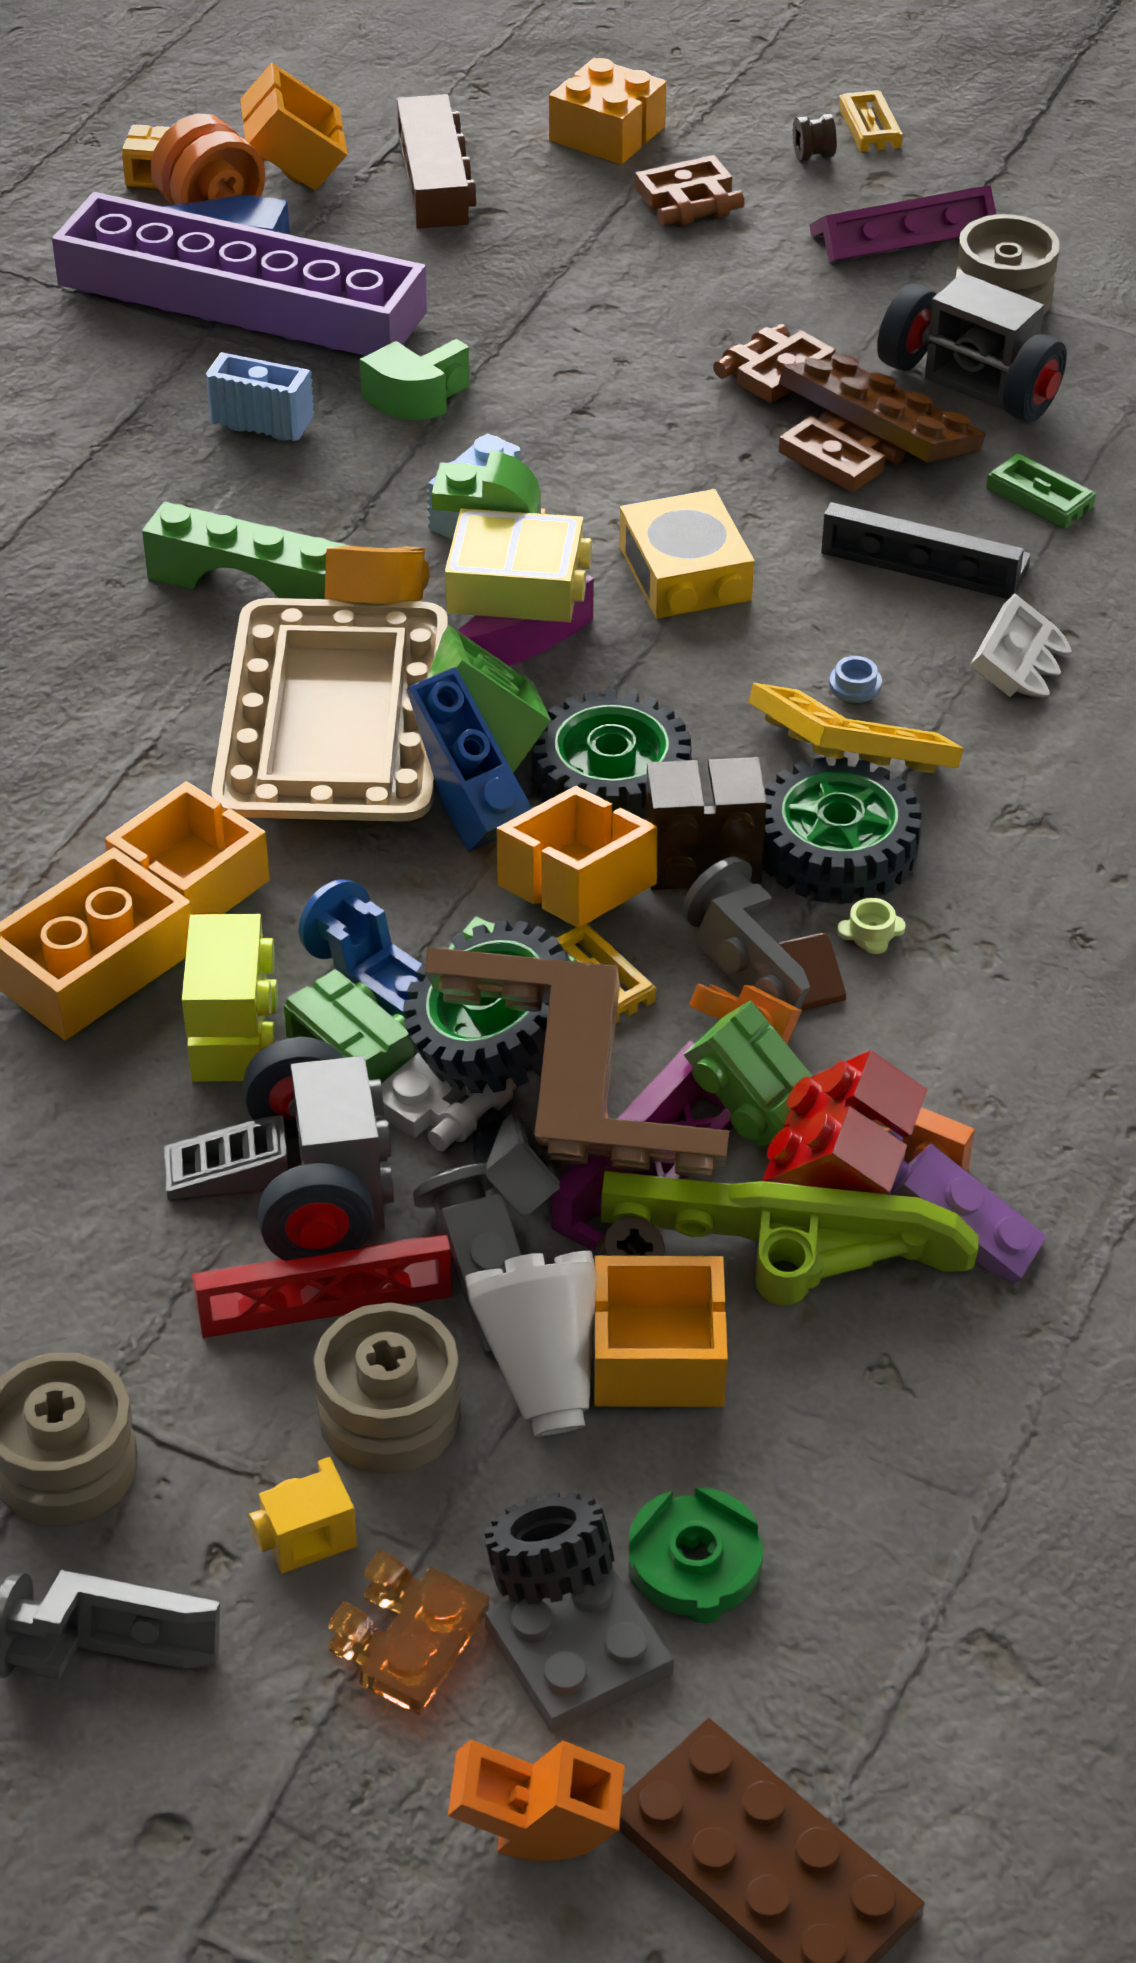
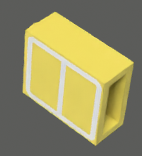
(517, 565)

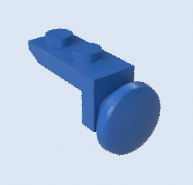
(355, 933)

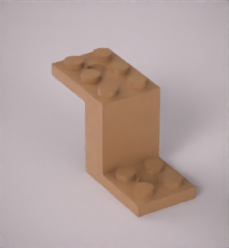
(575, 1059)

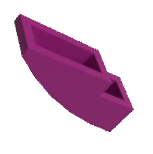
(519, 639)

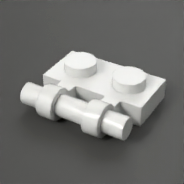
(419, 1099)

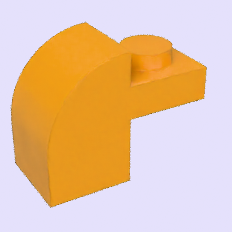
(375, 574)

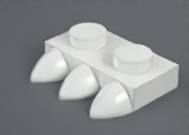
(1020, 650)

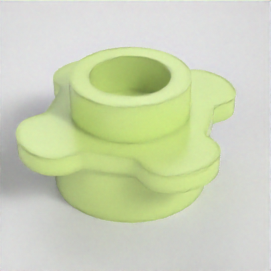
(872, 925)

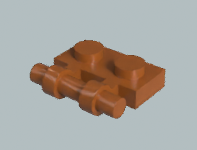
(677, 186)
(762, 359)
(839, 450)

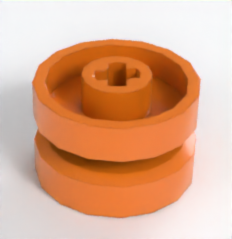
(205, 161)

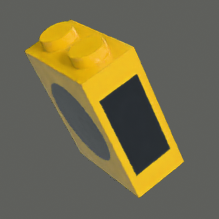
(686, 553)

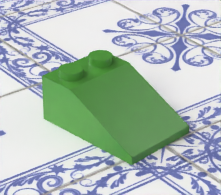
(501, 694)

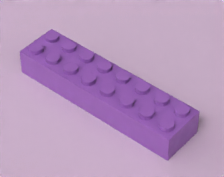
(239, 275)

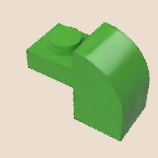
(414, 385)
(498, 486)

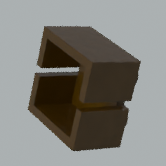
(698, 835)

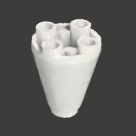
(541, 1334)

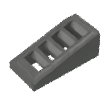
(258, 1141)
(520, 1167)

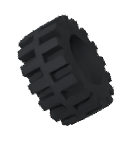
(549, 1548)

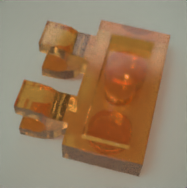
(422, 1641)

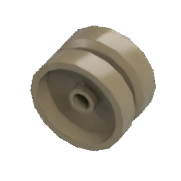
(1011, 255)
(387, 1387)
(64, 1439)

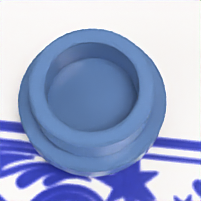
(855, 680)

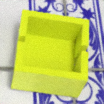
(227, 994)

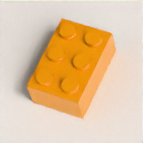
(91, 942)

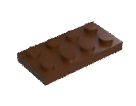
(883, 408)
(764, 1856)

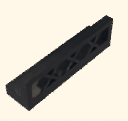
(923, 551)

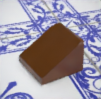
(821, 968)

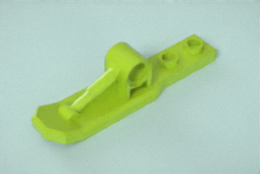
(805, 1225)

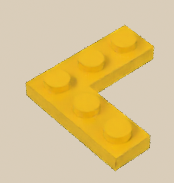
(835, 734)

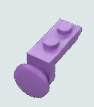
(1005, 1237)

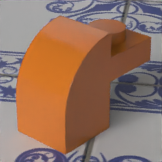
(539, 1809)

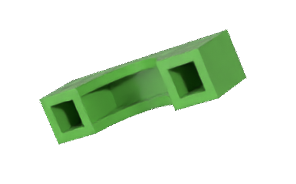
(189, 542)

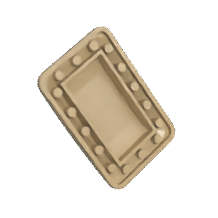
(324, 711)

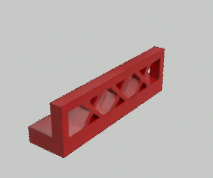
(322, 1285)

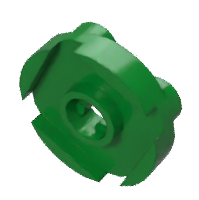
(695, 1586)

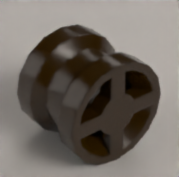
(814, 137)
(634, 1230)

